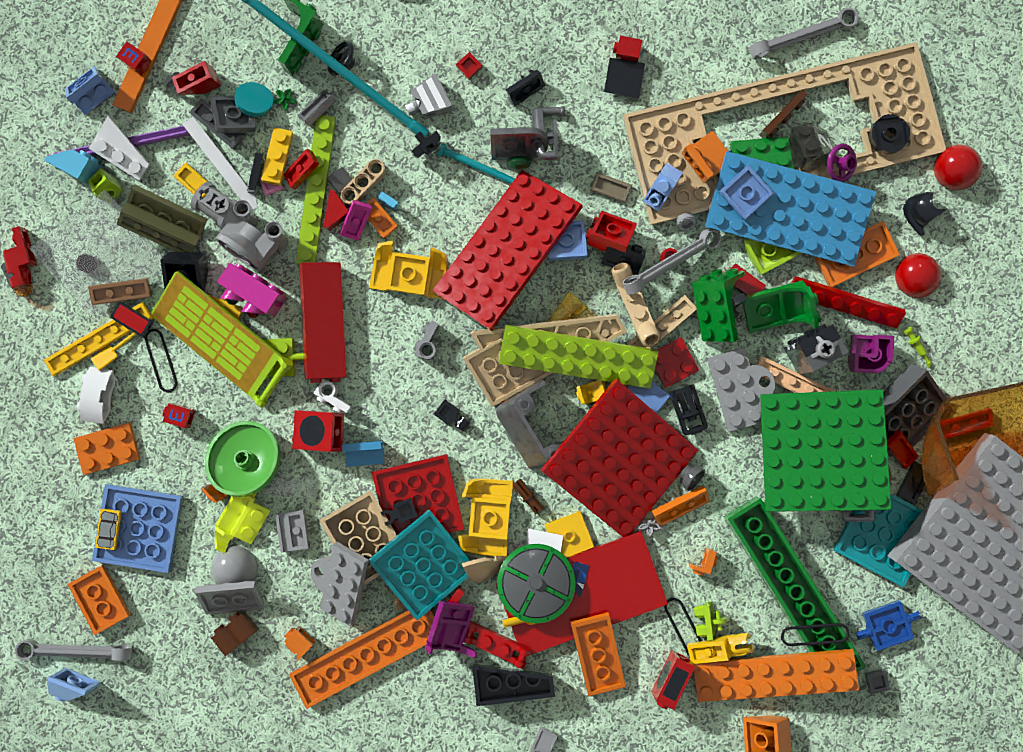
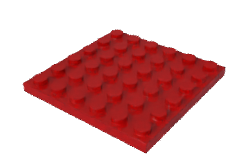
(619, 459)

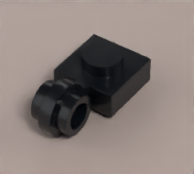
(448, 413)

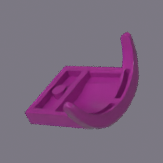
(450, 628)

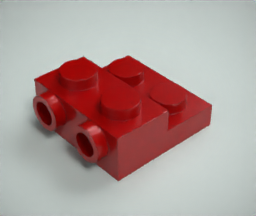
(611, 232)

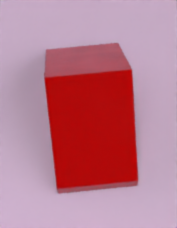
(335, 212)

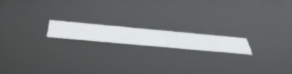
(219, 161)

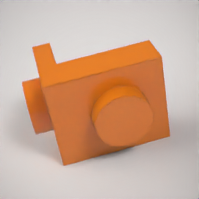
(709, 560)

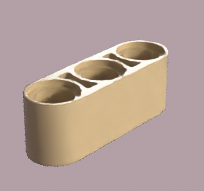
(365, 173)

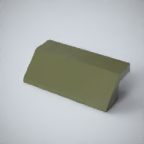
(161, 220)

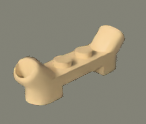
(636, 308)

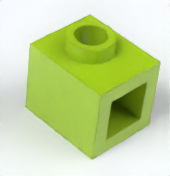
(102, 180)

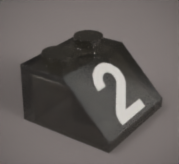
(810, 146)

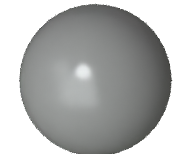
(234, 566)

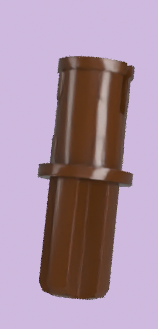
(528, 496)

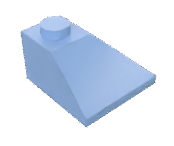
(69, 685)

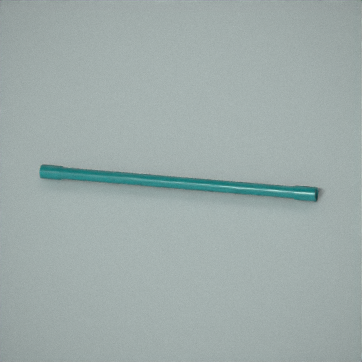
(413, 125)

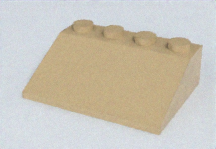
(360, 528)

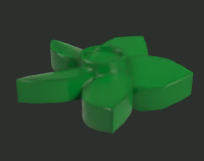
(285, 98)

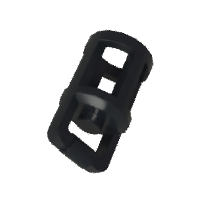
(689, 392)

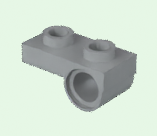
(429, 332)

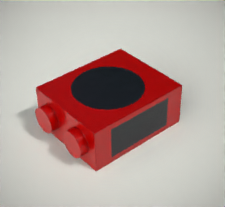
(318, 431)
(672, 680)

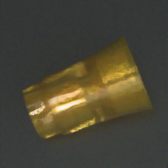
(568, 308)

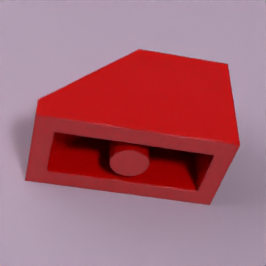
(196, 80)

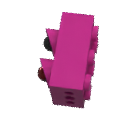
(253, 289)

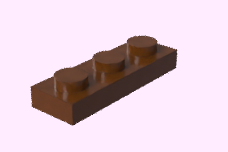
(784, 115)

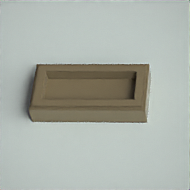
(611, 187)

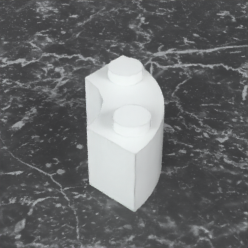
(96, 395)

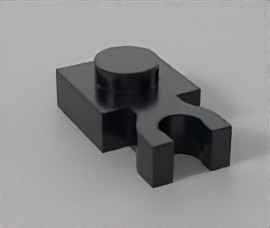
(402, 511)

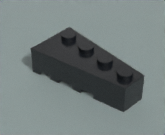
(508, 685)

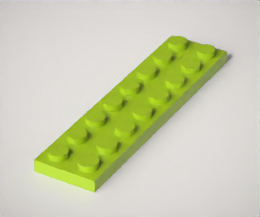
(577, 356)

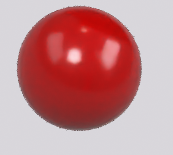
(958, 167)
(918, 275)

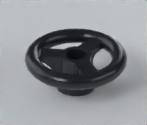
(345, 58)

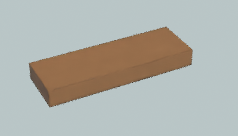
(119, 291)

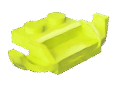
(239, 519)

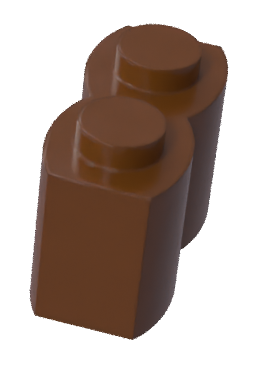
(234, 633)

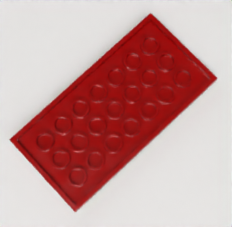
(507, 249)

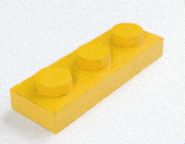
(277, 156)

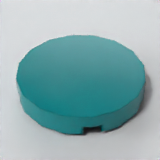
(253, 99)

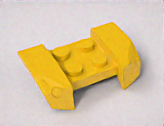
(406, 271)
(488, 517)

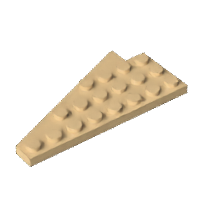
(504, 381)

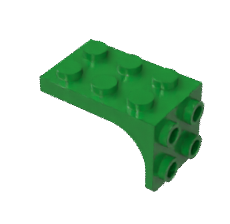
(309, 26)
(715, 305)
(781, 306)

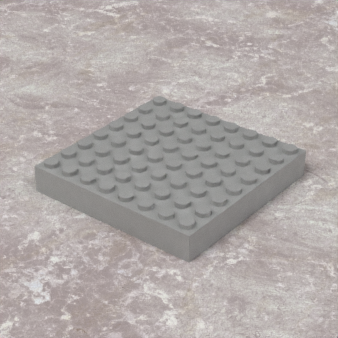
(972, 541)

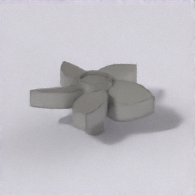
(649, 526)

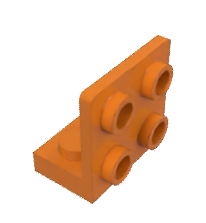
(705, 156)

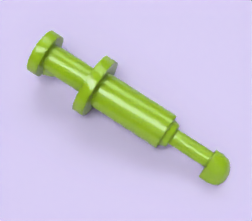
(917, 344)

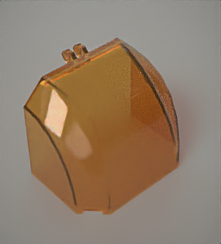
(961, 423)

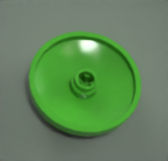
(242, 459)

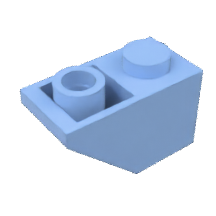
(662, 187)

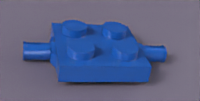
(888, 625)

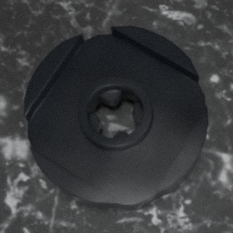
(881, 142)

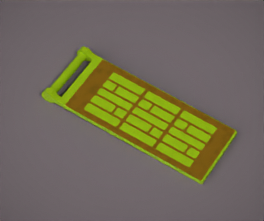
(219, 338)

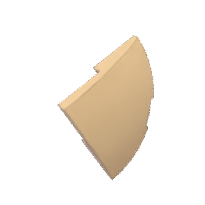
(483, 568)

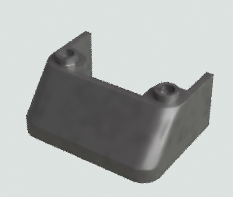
(512, 417)

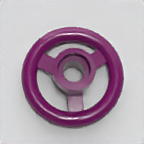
(845, 163)

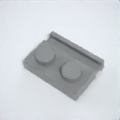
(292, 531)

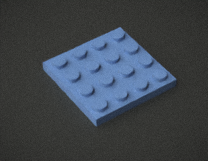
(145, 530)

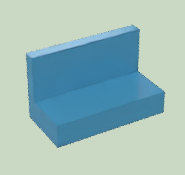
(364, 453)

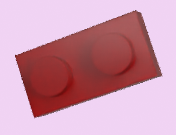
(301, 169)

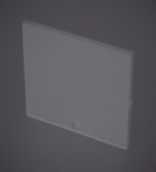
(96, 251)

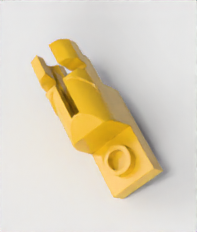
(720, 648)

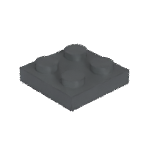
(229, 117)

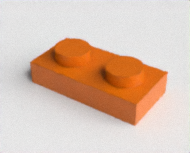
(380, 219)

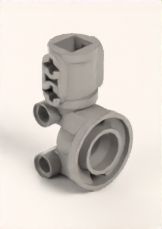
(238, 227)

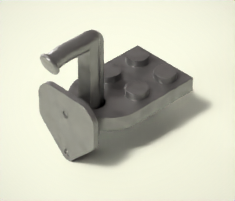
(527, 140)

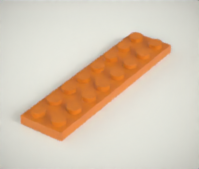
(361, 657)
(777, 675)

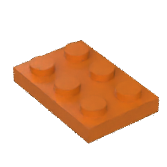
(107, 448)
(99, 599)

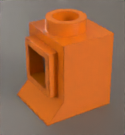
(298, 641)

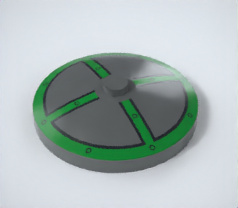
(536, 583)

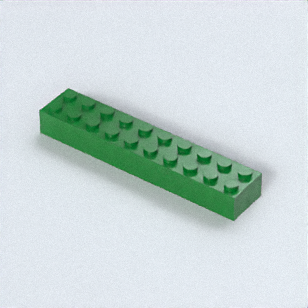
(786, 577)

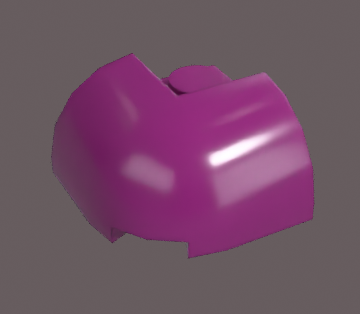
(870, 353)

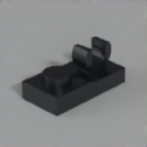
(526, 87)

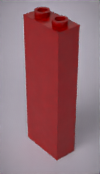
(322, 321)

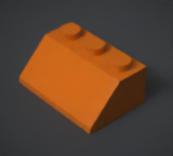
(767, 734)

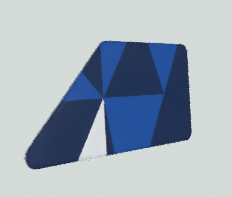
(580, 571)

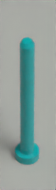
(474, 164)

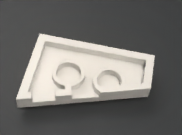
(116, 148)

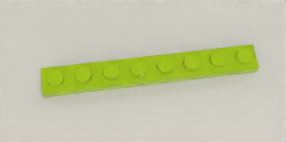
(316, 190)

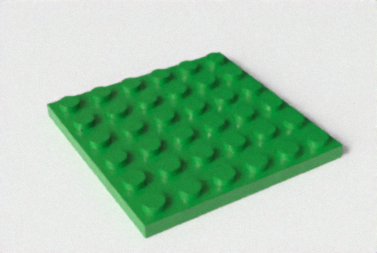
(825, 451)

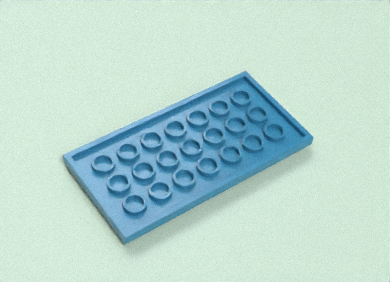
(803, 215)

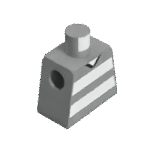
(429, 99)

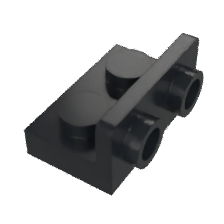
(633, 256)

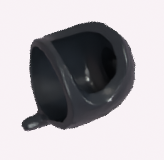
(920, 211)

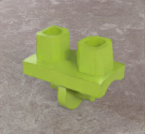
(708, 629)

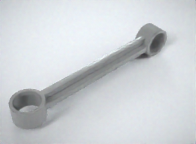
(764, 47)
(636, 282)
(116, 653)

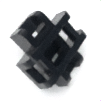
(431, 141)

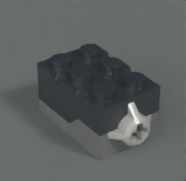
(815, 348)

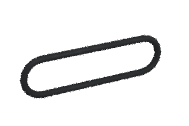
(153, 363)
(672, 622)
(815, 626)

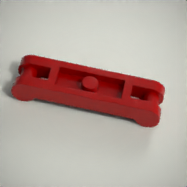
(497, 644)

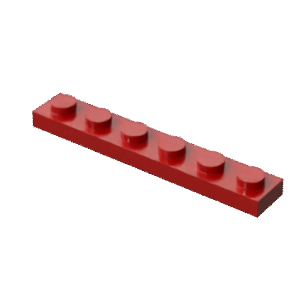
(855, 304)

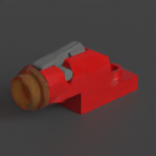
(17, 262)

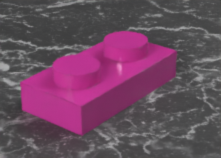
(355, 220)

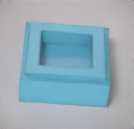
(388, 201)

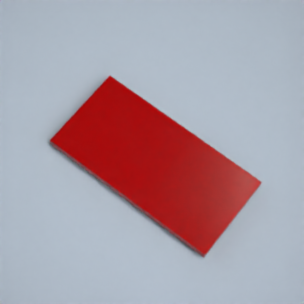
(617, 582)

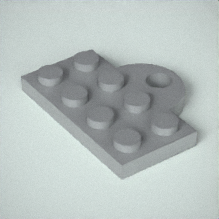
(739, 388)
(340, 582)

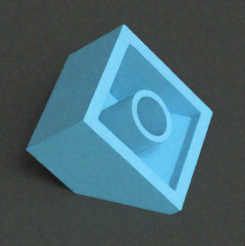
(76, 164)

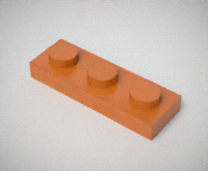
(681, 506)

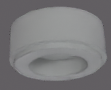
(686, 221)

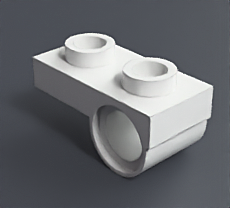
(339, 405)

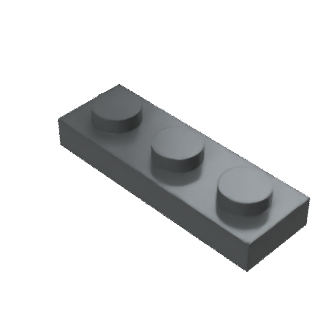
(203, 113)

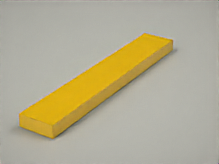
(90, 344)

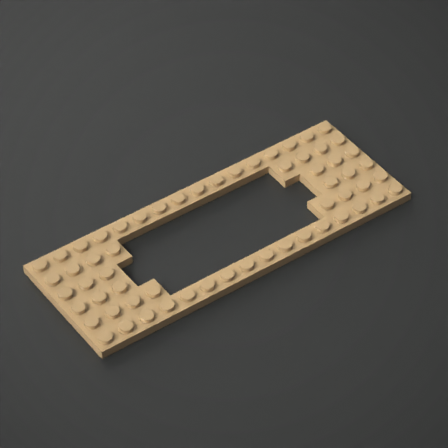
(888, 79)

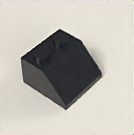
(189, 264)

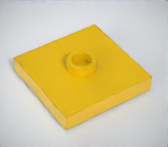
(574, 532)

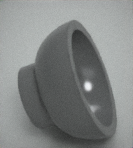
(689, 474)

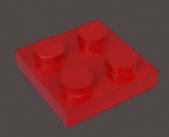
(674, 363)

